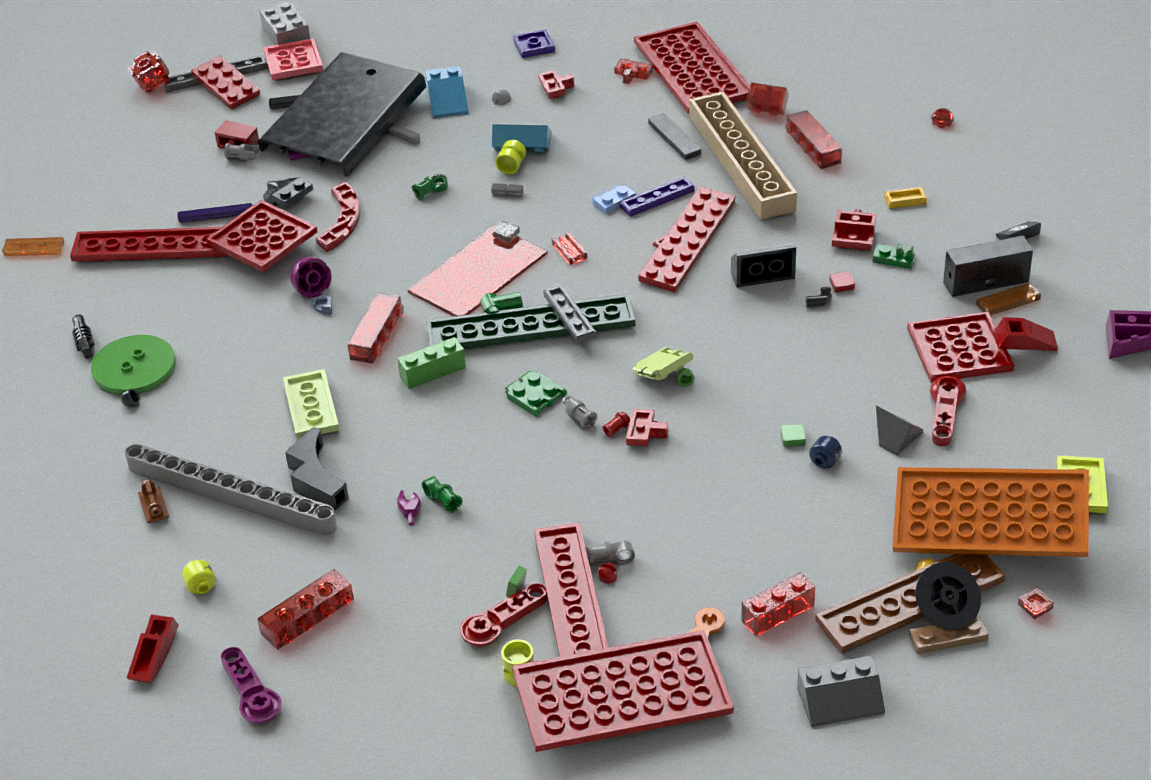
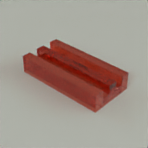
(572, 246)

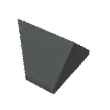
(895, 432)

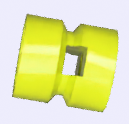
(510, 157)
(515, 653)

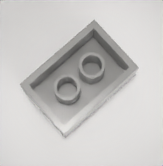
(284, 24)

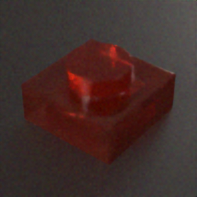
(1035, 603)

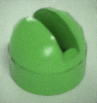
(685, 377)

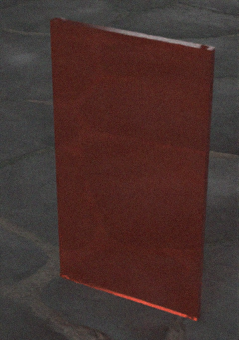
(475, 270)

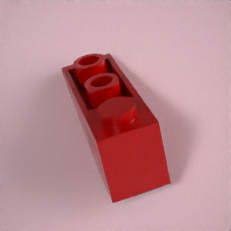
(1024, 335)

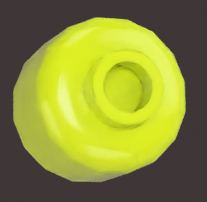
(198, 577)

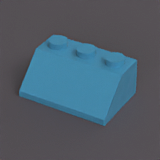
(531, 136)

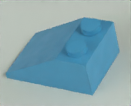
(446, 92)

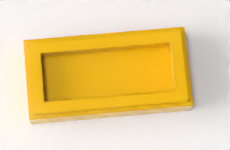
(905, 197)

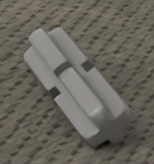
(502, 189)

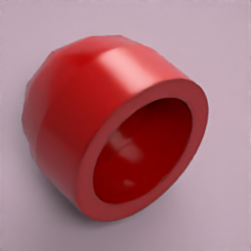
(607, 573)

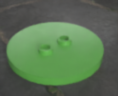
(133, 363)

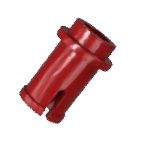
(621, 420)

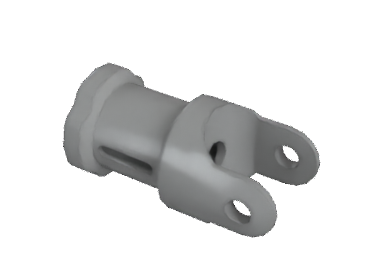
(242, 152)
(578, 411)

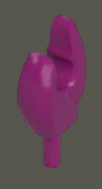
(409, 508)

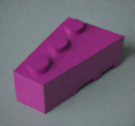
(1128, 332)

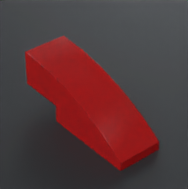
(152, 648)

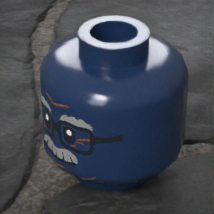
(825, 450)

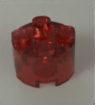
(149, 71)

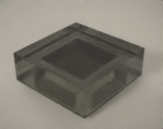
(506, 231)

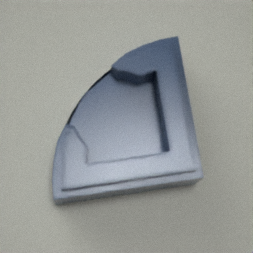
(322, 304)

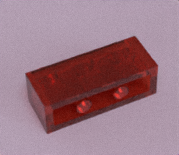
(778, 603)

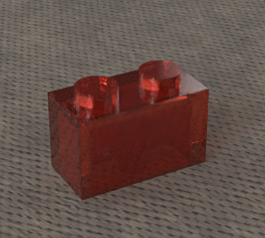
(767, 98)

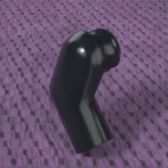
(821, 299)

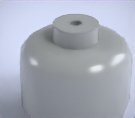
(501, 97)

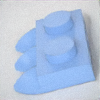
(611, 199)

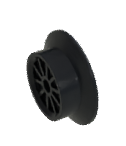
(948, 595)

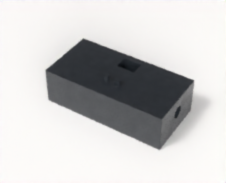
(987, 266)

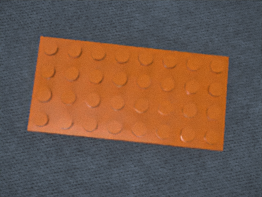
(992, 511)

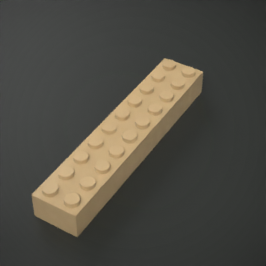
(743, 156)

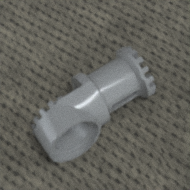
(610, 552)

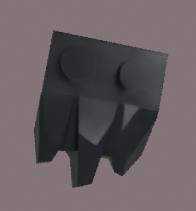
(286, 191)

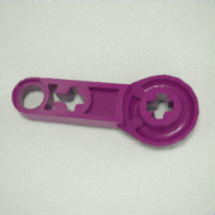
(250, 689)

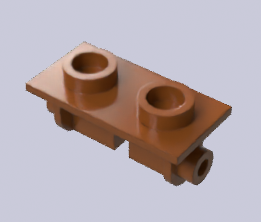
(152, 502)

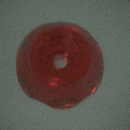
(942, 117)

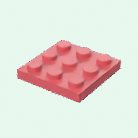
(293, 59)

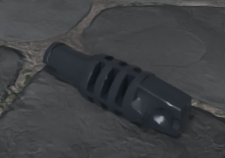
(82, 336)

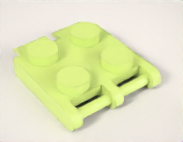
(662, 363)

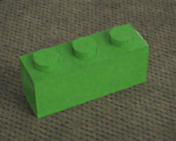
(431, 363)

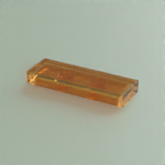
(33, 246)
(1008, 299)

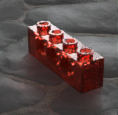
(305, 608)

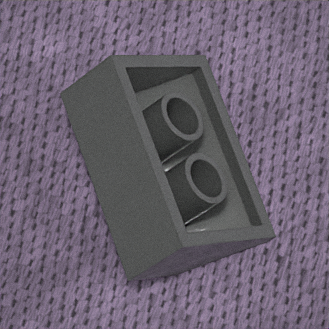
(840, 691)

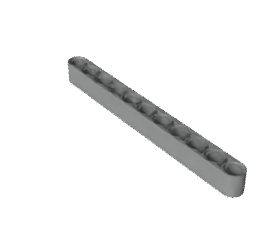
(231, 489)

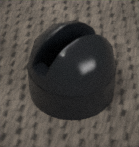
(130, 398)

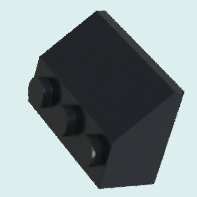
(764, 266)

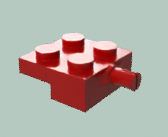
(854, 230)

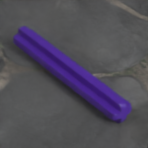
(212, 213)

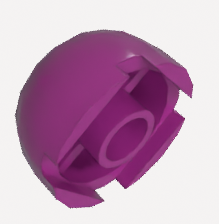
(310, 276)

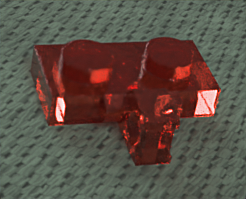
(631, 69)

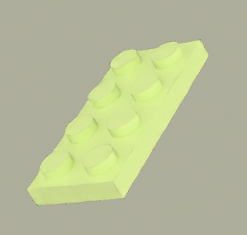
(310, 402)

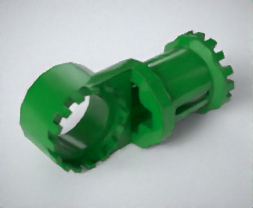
(429, 185)
(442, 493)

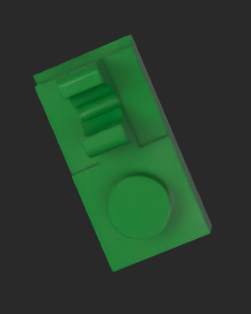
(894, 256)

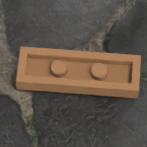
(934, 638)

